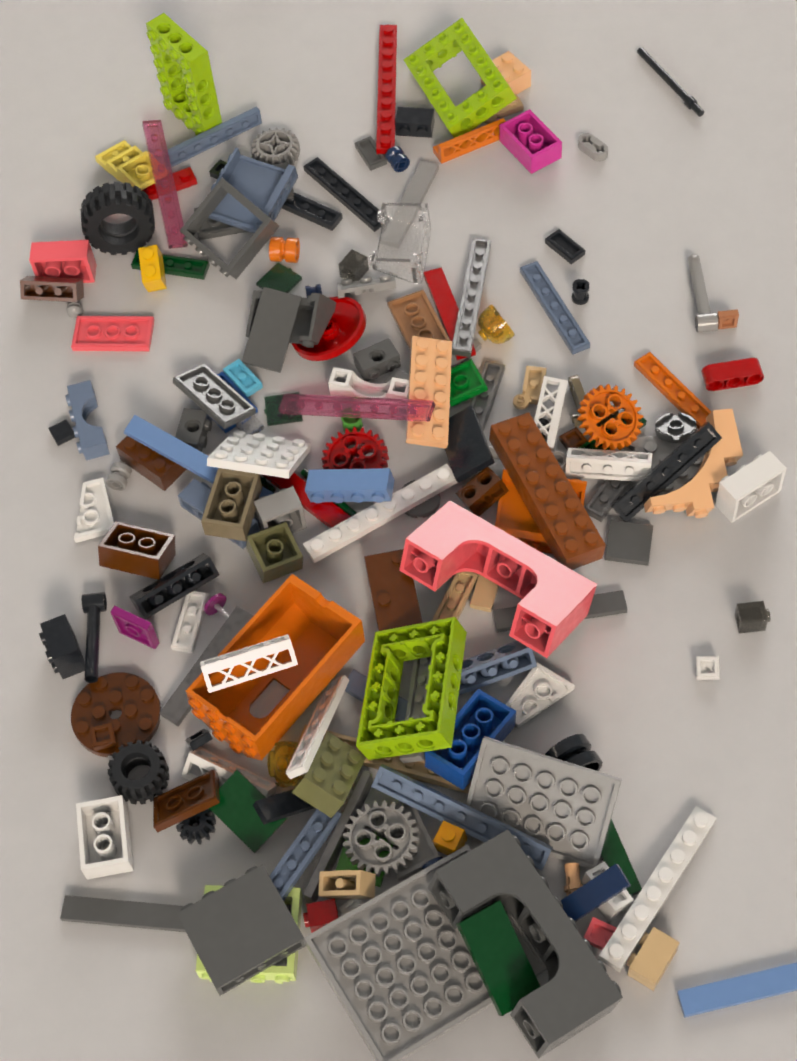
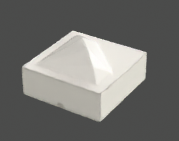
(707, 668)

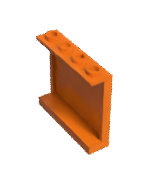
(516, 519)

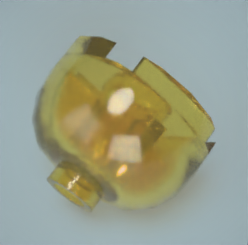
(494, 326)
(279, 761)

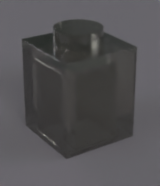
(353, 266)
(751, 617)

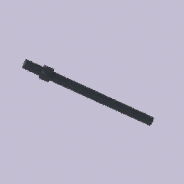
(688, 100)

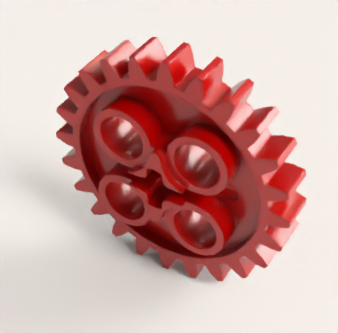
(355, 456)

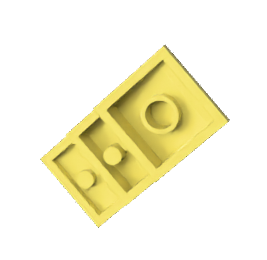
(127, 164)

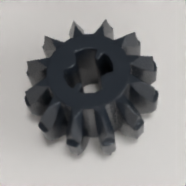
(192, 832)

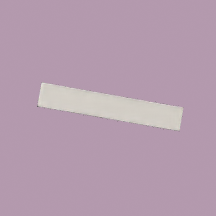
(317, 727)

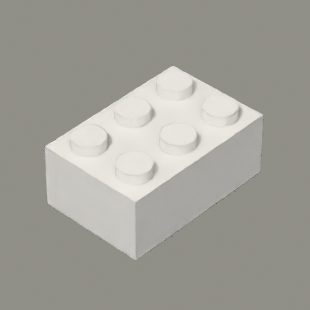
(750, 486)
(104, 837)

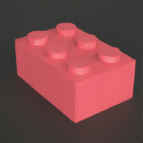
(63, 259)

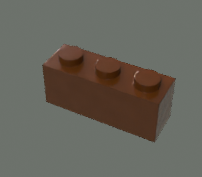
(51, 288)

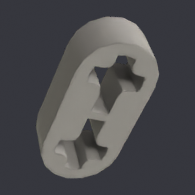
(590, 144)

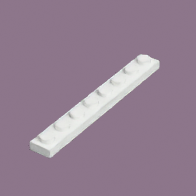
(379, 513)
(657, 889)

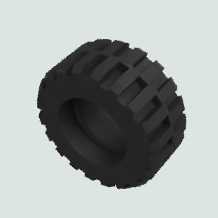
(117, 199)

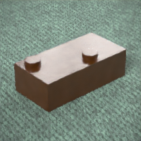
(391, 591)

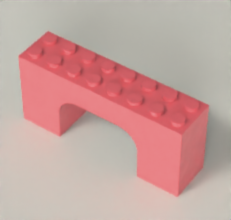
(460, 541)

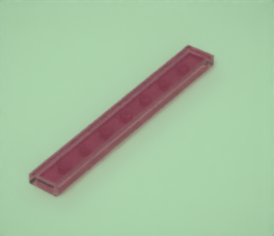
(164, 183)
(357, 407)

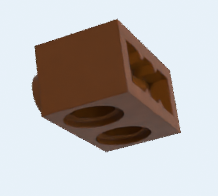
(482, 491)

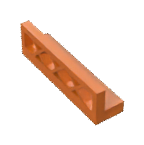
(468, 142)

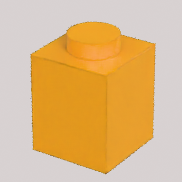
(449, 838)

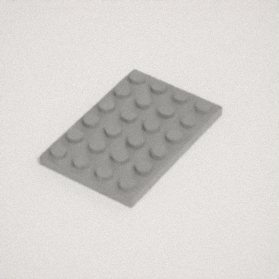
(545, 799)

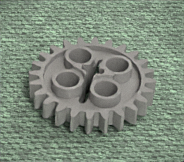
(394, 822)

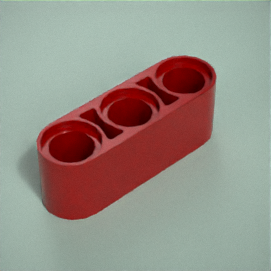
(732, 374)

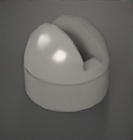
(74, 309)

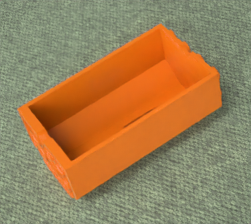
(322, 641)

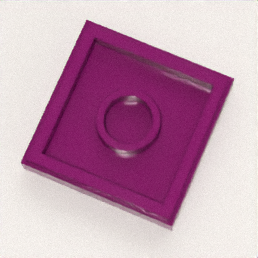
(135, 627)

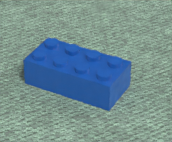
(477, 718)

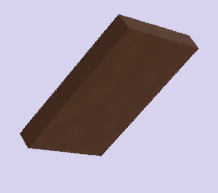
(186, 800)

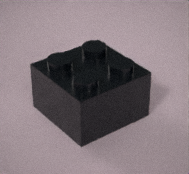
(62, 647)

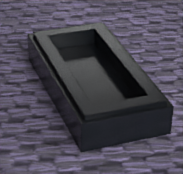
(565, 246)

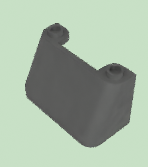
(311, 319)

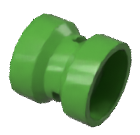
(350, 423)

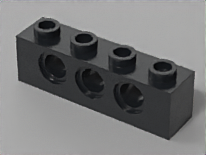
(174, 586)

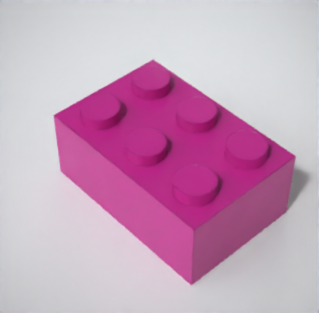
(530, 141)

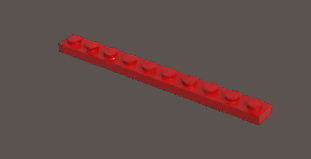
(386, 88)

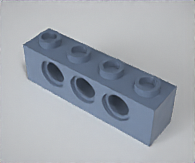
(495, 666)

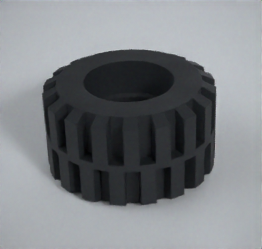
(129, 758)

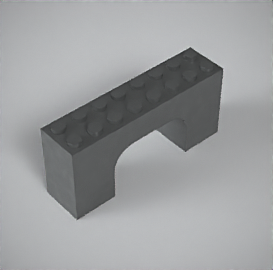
(577, 984)

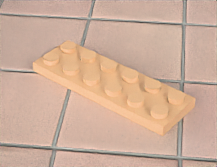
(430, 381)

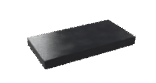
(467, 445)

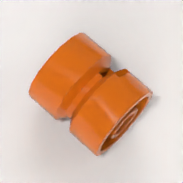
(284, 249)

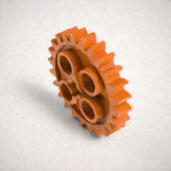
(621, 433)

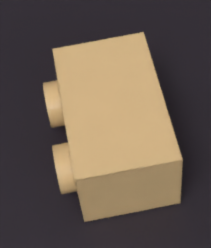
(347, 884)
(653, 958)

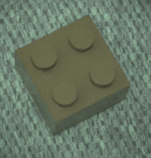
(274, 552)

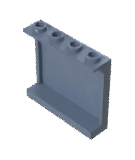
(260, 183)

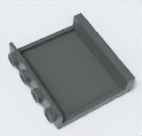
(241, 929)

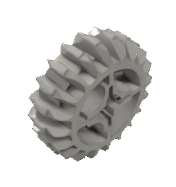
(276, 147)

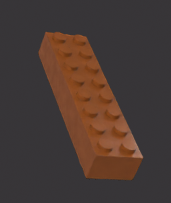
(546, 492)

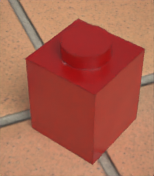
(320, 914)

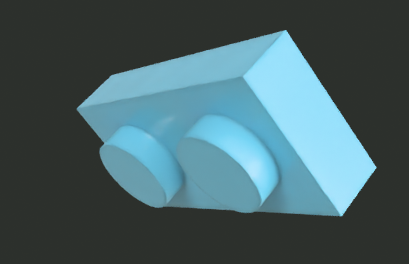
(243, 378)

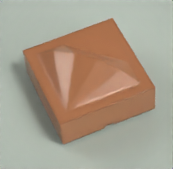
(727, 319)

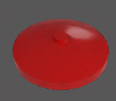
(341, 333)

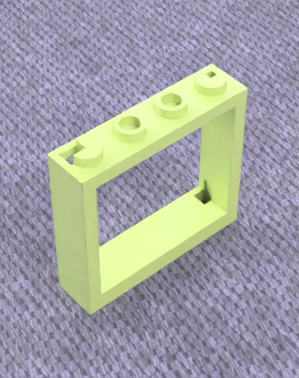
(277, 973)

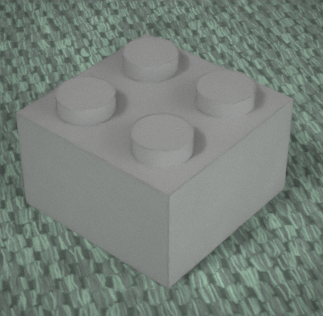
(281, 508)

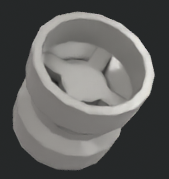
(119, 474)

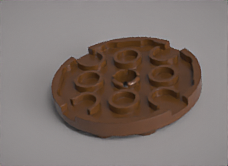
(111, 693)

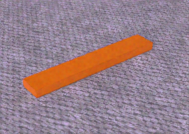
(672, 388)

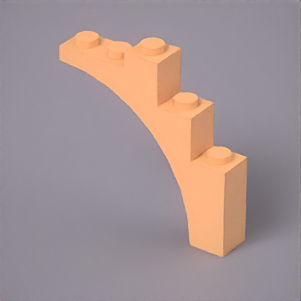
(696, 494)

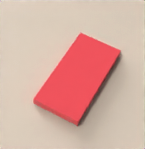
(113, 333)

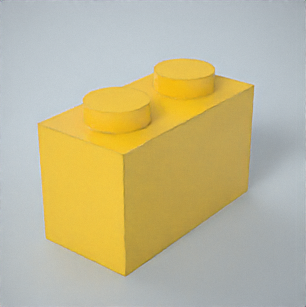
(152, 268)

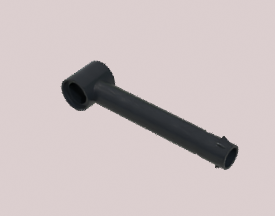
(93, 605)

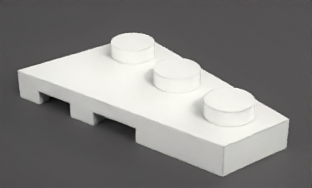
(95, 511)
(537, 693)

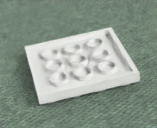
(259, 454)

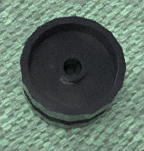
(576, 751)

